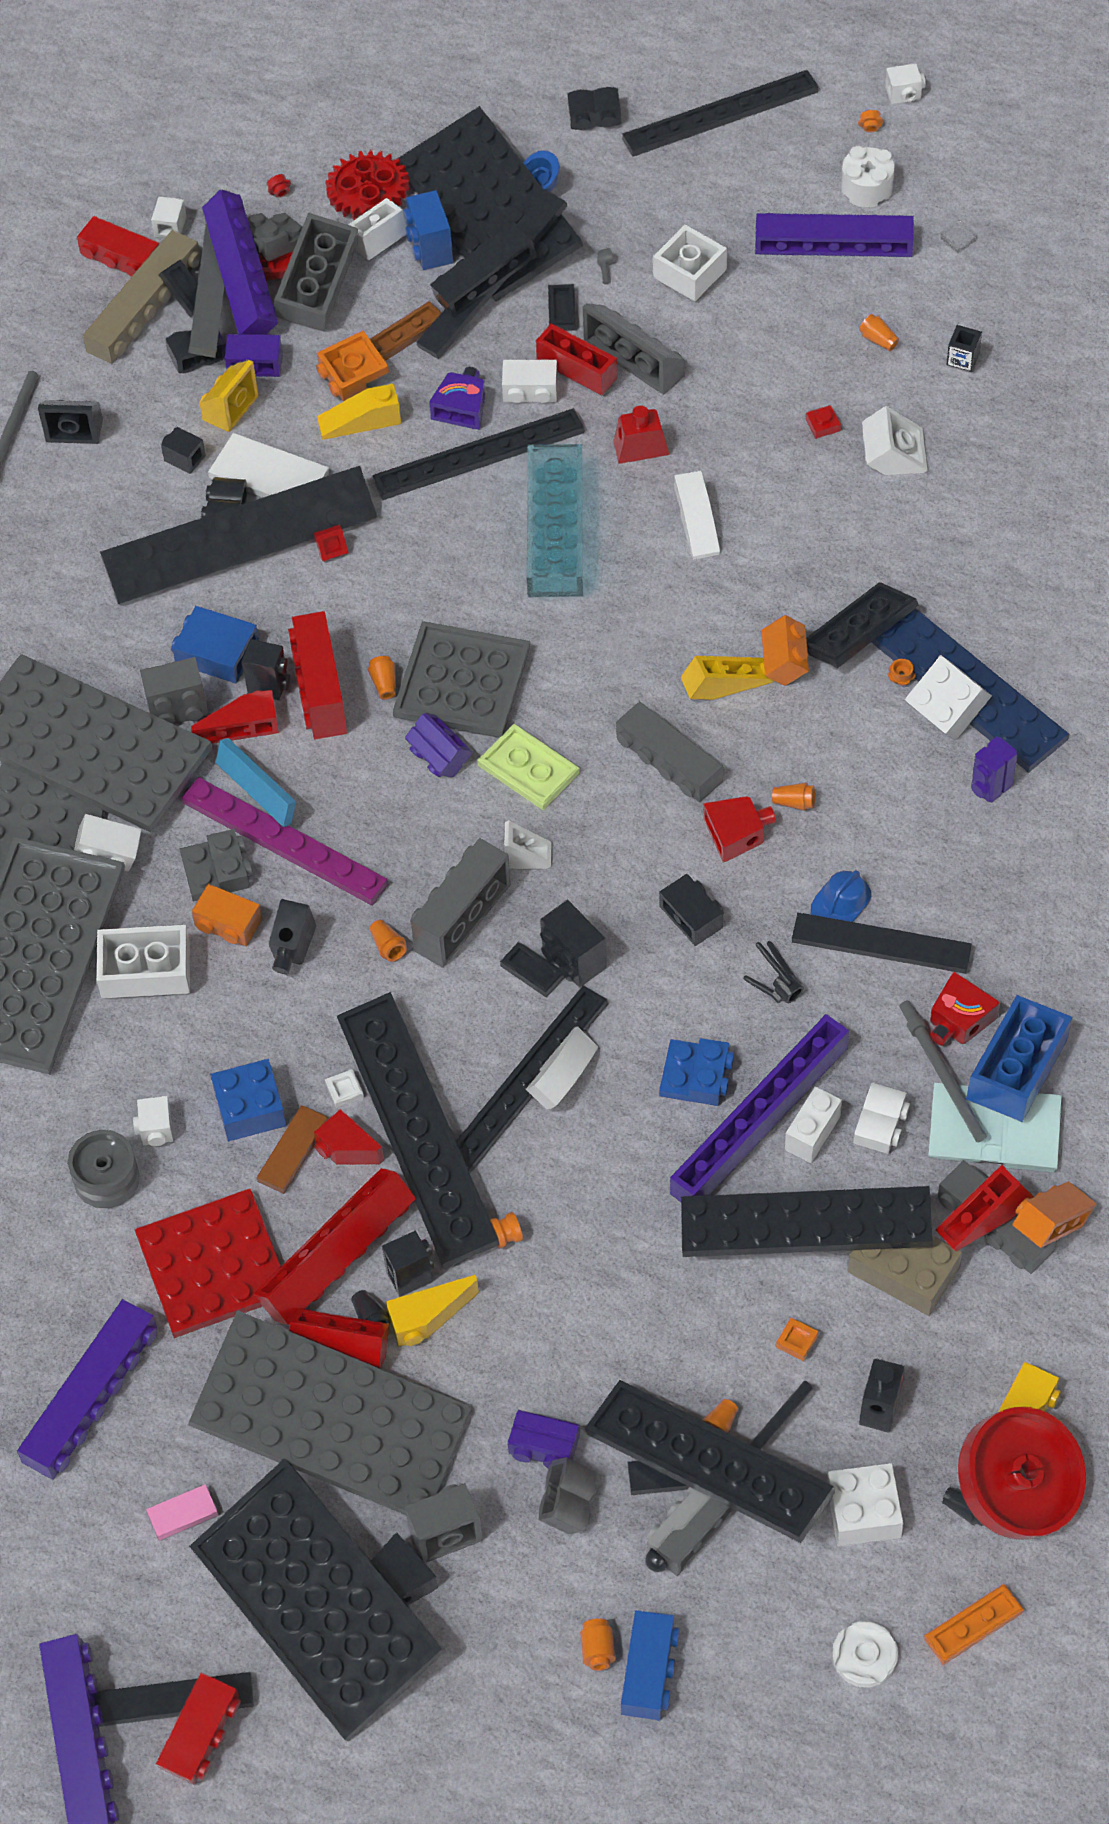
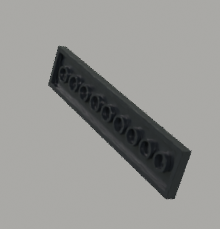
(237, 534)
(418, 1131)

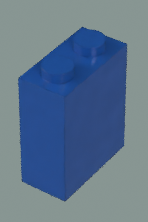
(215, 642)

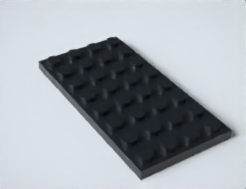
(483, 191)
(317, 1599)

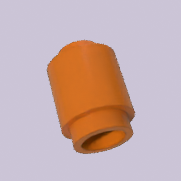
(597, 1644)

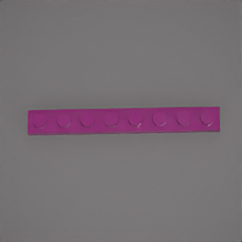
(285, 841)

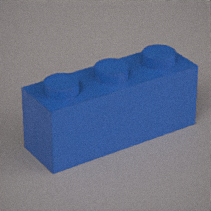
(649, 1665)

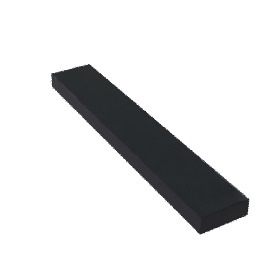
(881, 943)
(161, 1699)

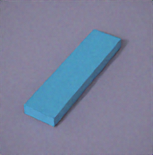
(255, 782)

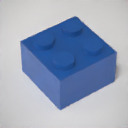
(428, 230)
(248, 1100)

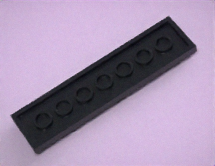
(806, 1221)
(710, 1461)

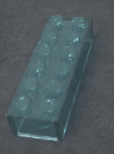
(555, 520)

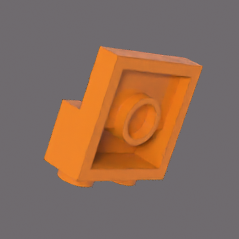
(350, 365)

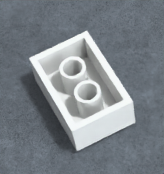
(143, 961)

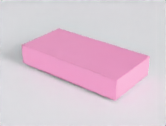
(182, 1512)

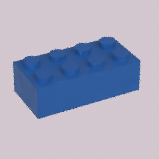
(1019, 1058)

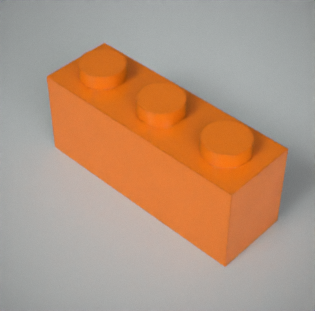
(1053, 1213)

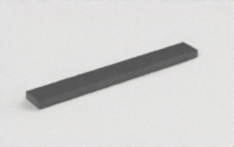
(207, 303)

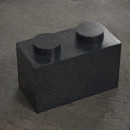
(265, 668)
(691, 909)
(408, 1263)

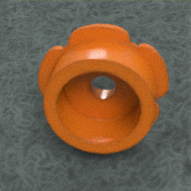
(870, 120)
(901, 666)

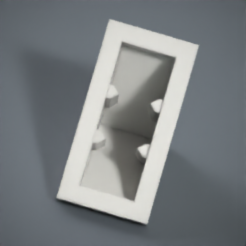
(526, 848)

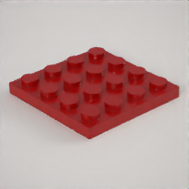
(208, 1261)

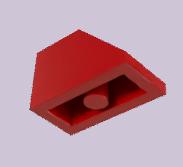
(346, 1142)

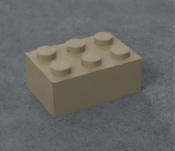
(909, 1274)

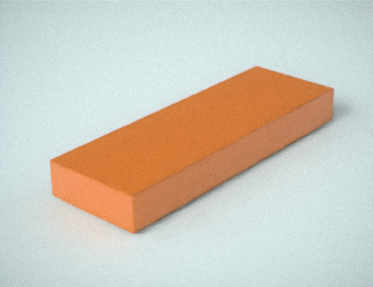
(973, 1624)

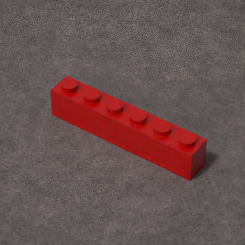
(335, 1246)

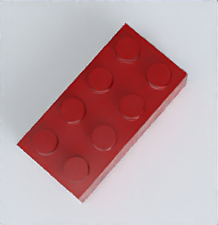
(317, 675)

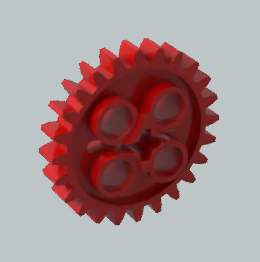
(366, 182)

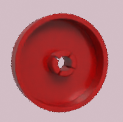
(1052, 1469)

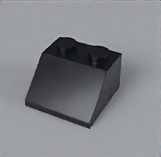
(71, 421)

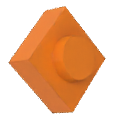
(797, 1339)

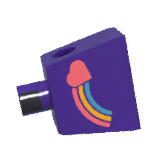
(459, 399)

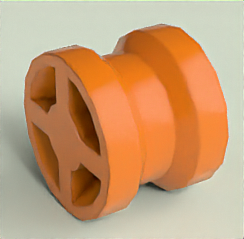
(507, 1229)

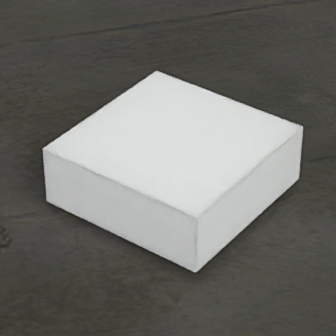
(344, 1088)

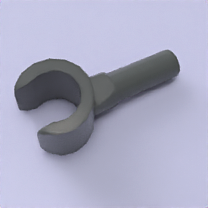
(605, 257)

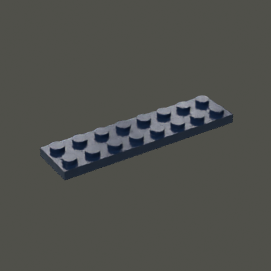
(1004, 714)

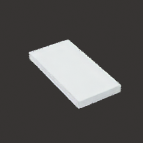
(264, 467)

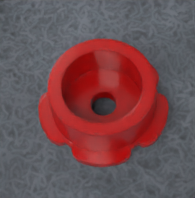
(278, 185)

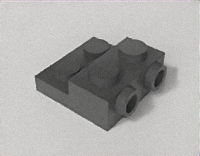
(274, 235)
(216, 863)

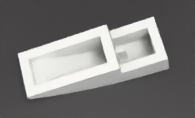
(696, 514)
(562, 1069)

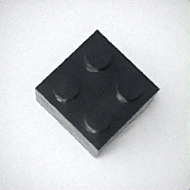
(573, 944)

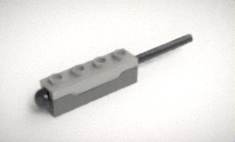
(699, 1516)

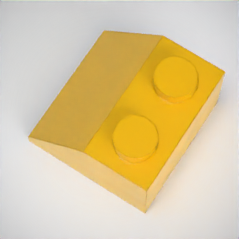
(230, 396)

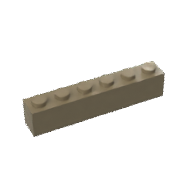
(138, 299)

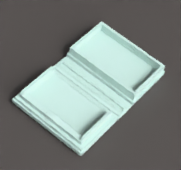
(1017, 1144)

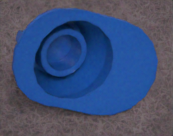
(544, 168)
(842, 897)

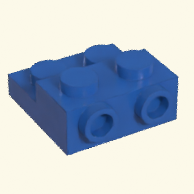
(696, 1071)

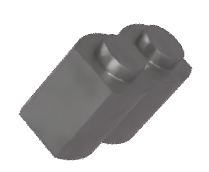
(567, 1496)

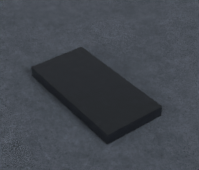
(859, 624)

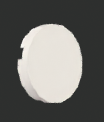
(864, 1654)

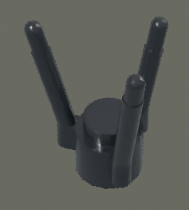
(786, 984)

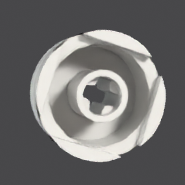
(867, 176)

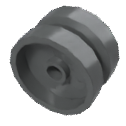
(103, 1168)

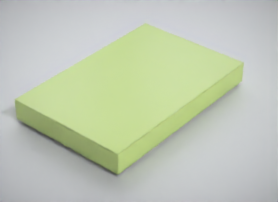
(528, 766)

